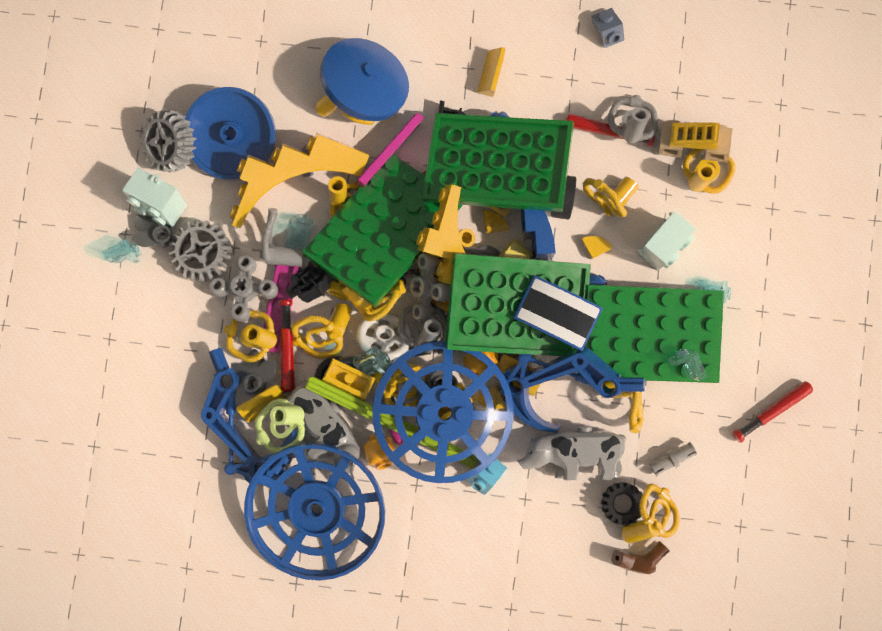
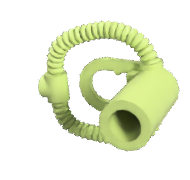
(280, 415)

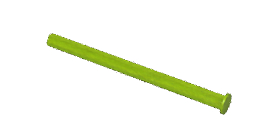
(365, 409)

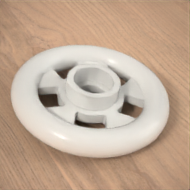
(365, 342)

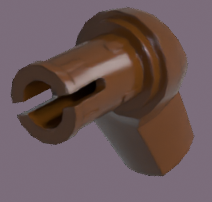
(640, 564)

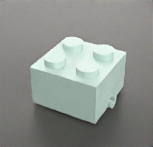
(154, 198)
(669, 238)

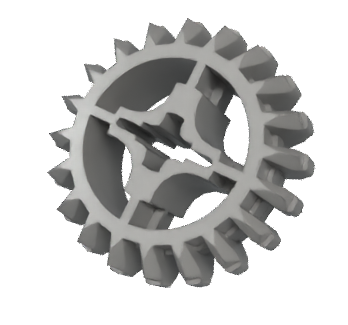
(168, 141)
(191, 253)

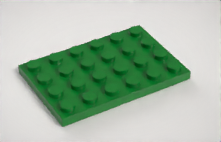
(500, 161)
(375, 232)
(487, 295)
(648, 325)

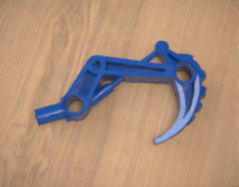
(590, 370)
(213, 415)

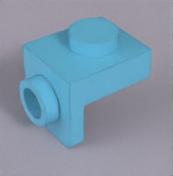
(488, 477)

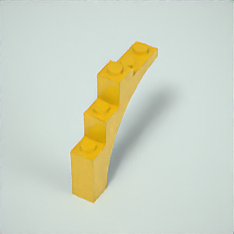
(289, 162)
(445, 236)

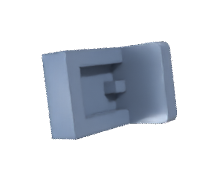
(609, 27)

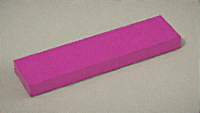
(390, 149)
(282, 280)

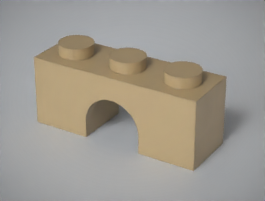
(723, 148)

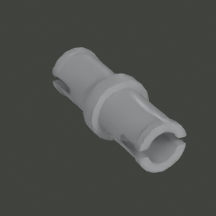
(673, 459)

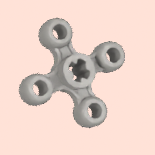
(426, 287)
(235, 288)

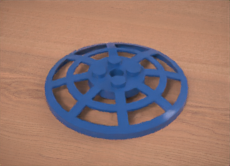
(427, 413)
(309, 522)

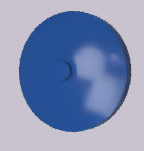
(364, 79)
(229, 128)

